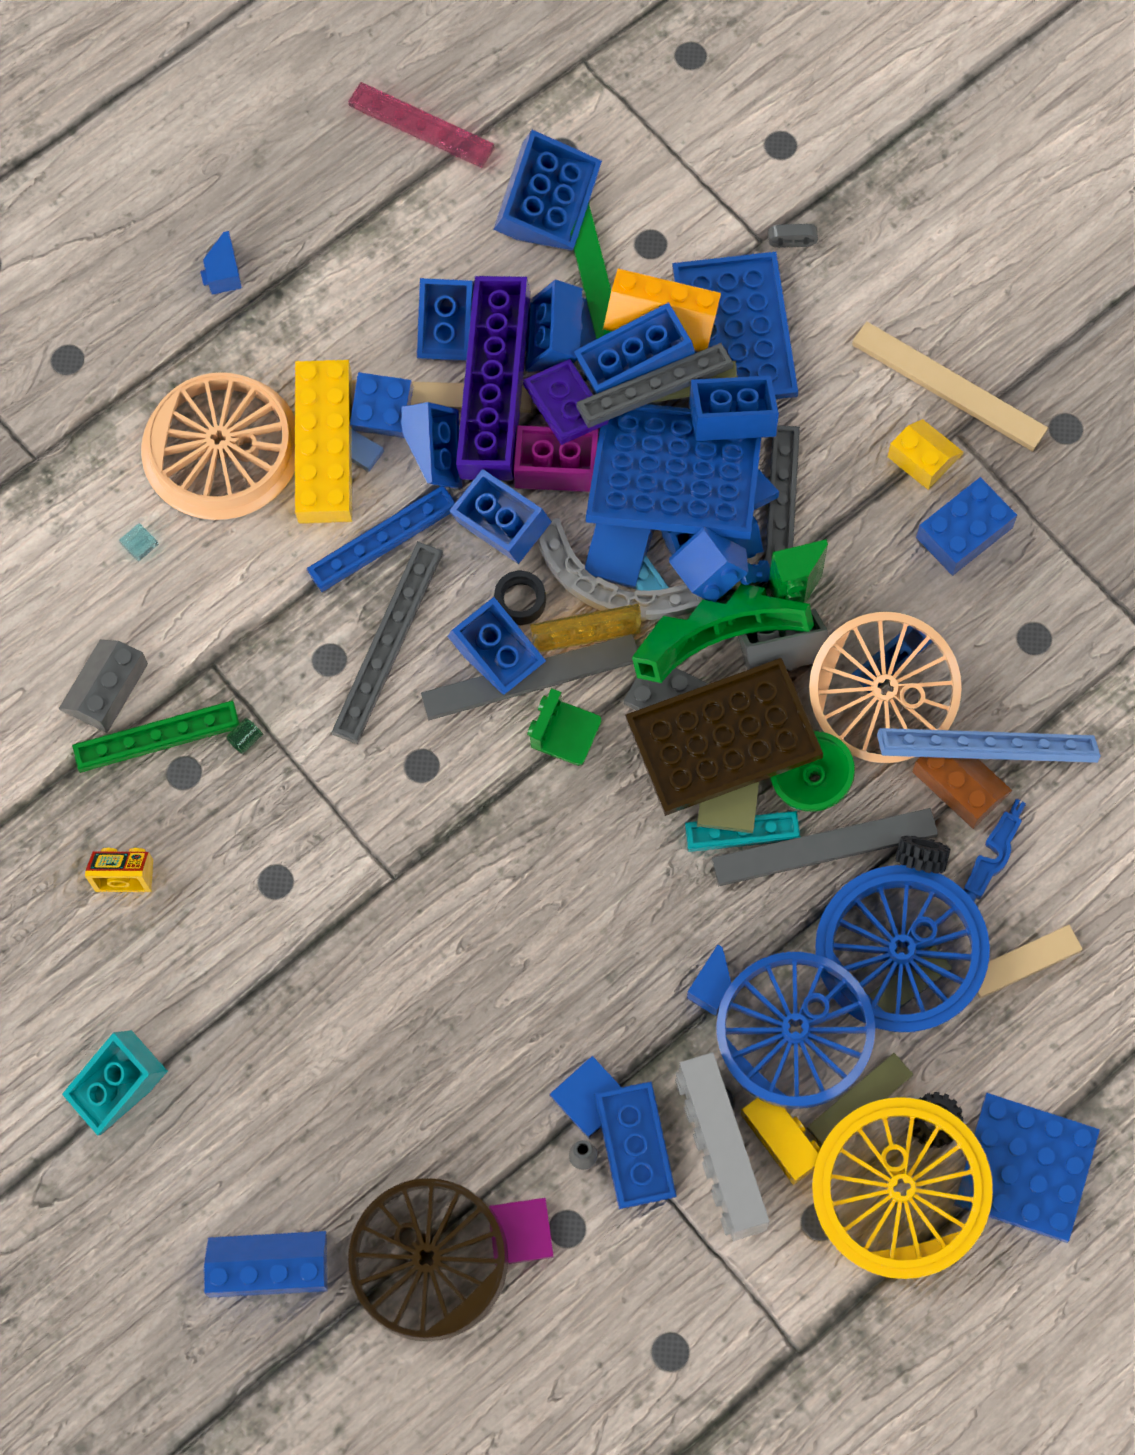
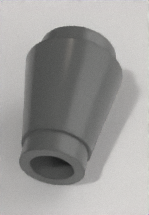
(583, 1161)

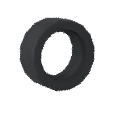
(523, 578)

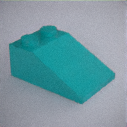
(114, 1080)

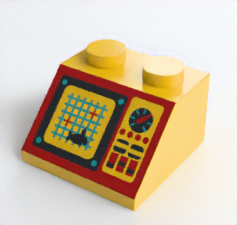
(120, 871)

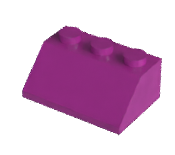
(551, 466)

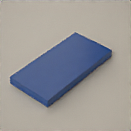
(635, 1145)

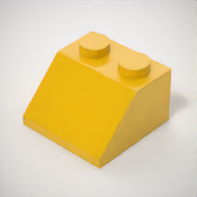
(923, 453)

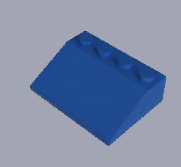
(547, 193)

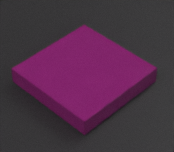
(525, 1230)

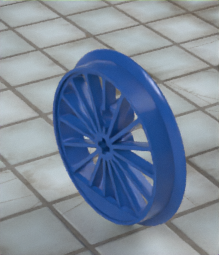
(937, 886)

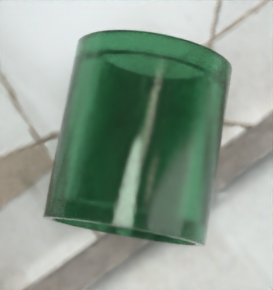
(244, 735)

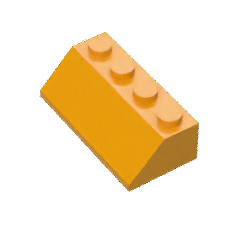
(640, 294)

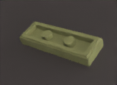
(888, 999)

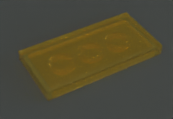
(586, 628)

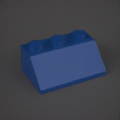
(553, 326)

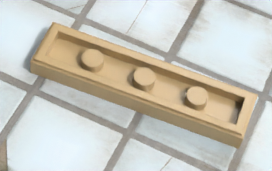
(1029, 960)

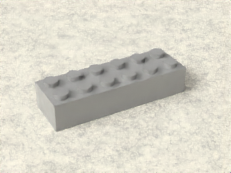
(723, 1147)

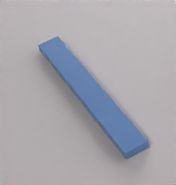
(988, 745)

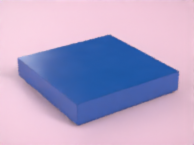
(577, 1096)

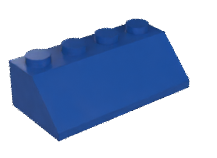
(635, 349)
(266, 1264)

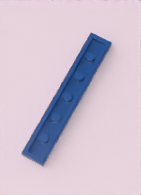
(381, 539)

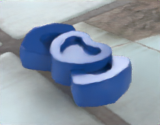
(757, 573)

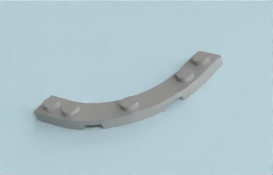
(605, 595)

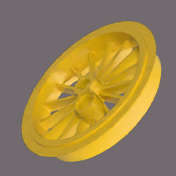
(920, 1258)

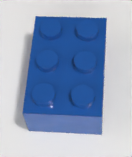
(733, 408)
(500, 516)
(966, 526)

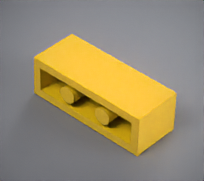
(782, 1138)

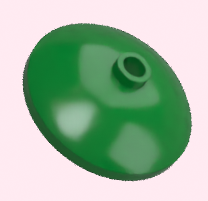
(835, 780)

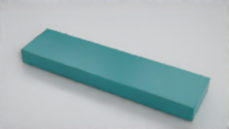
(767, 830)

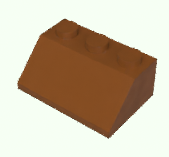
(963, 785)

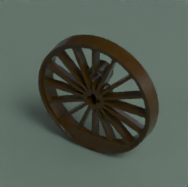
(473, 1307)

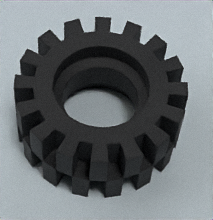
(922, 854)
(920, 1128)

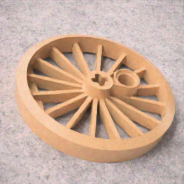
(825, 665)

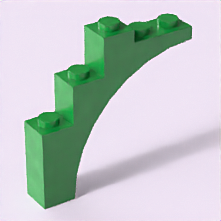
(712, 622)

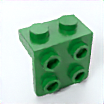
(563, 729)

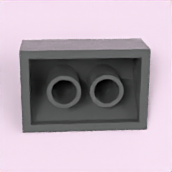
(793, 646)
(104, 684)

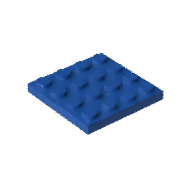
(1034, 1166)

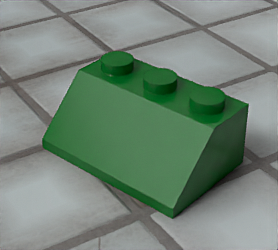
(797, 571)

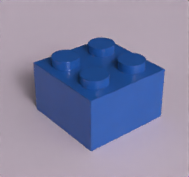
(379, 404)

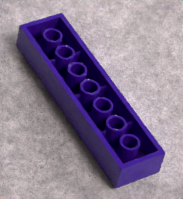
(493, 377)

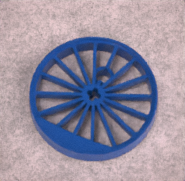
(749, 1076)

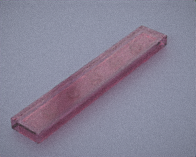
(421, 124)

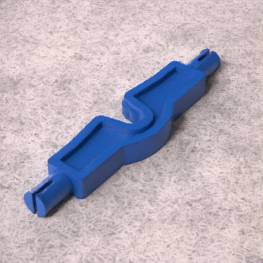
(998, 842)

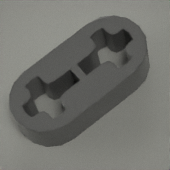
(792, 235)

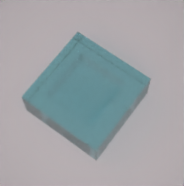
(138, 542)

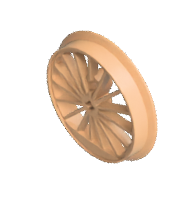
(232, 505)

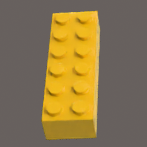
(323, 441)

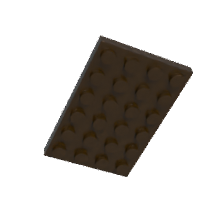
(723, 736)

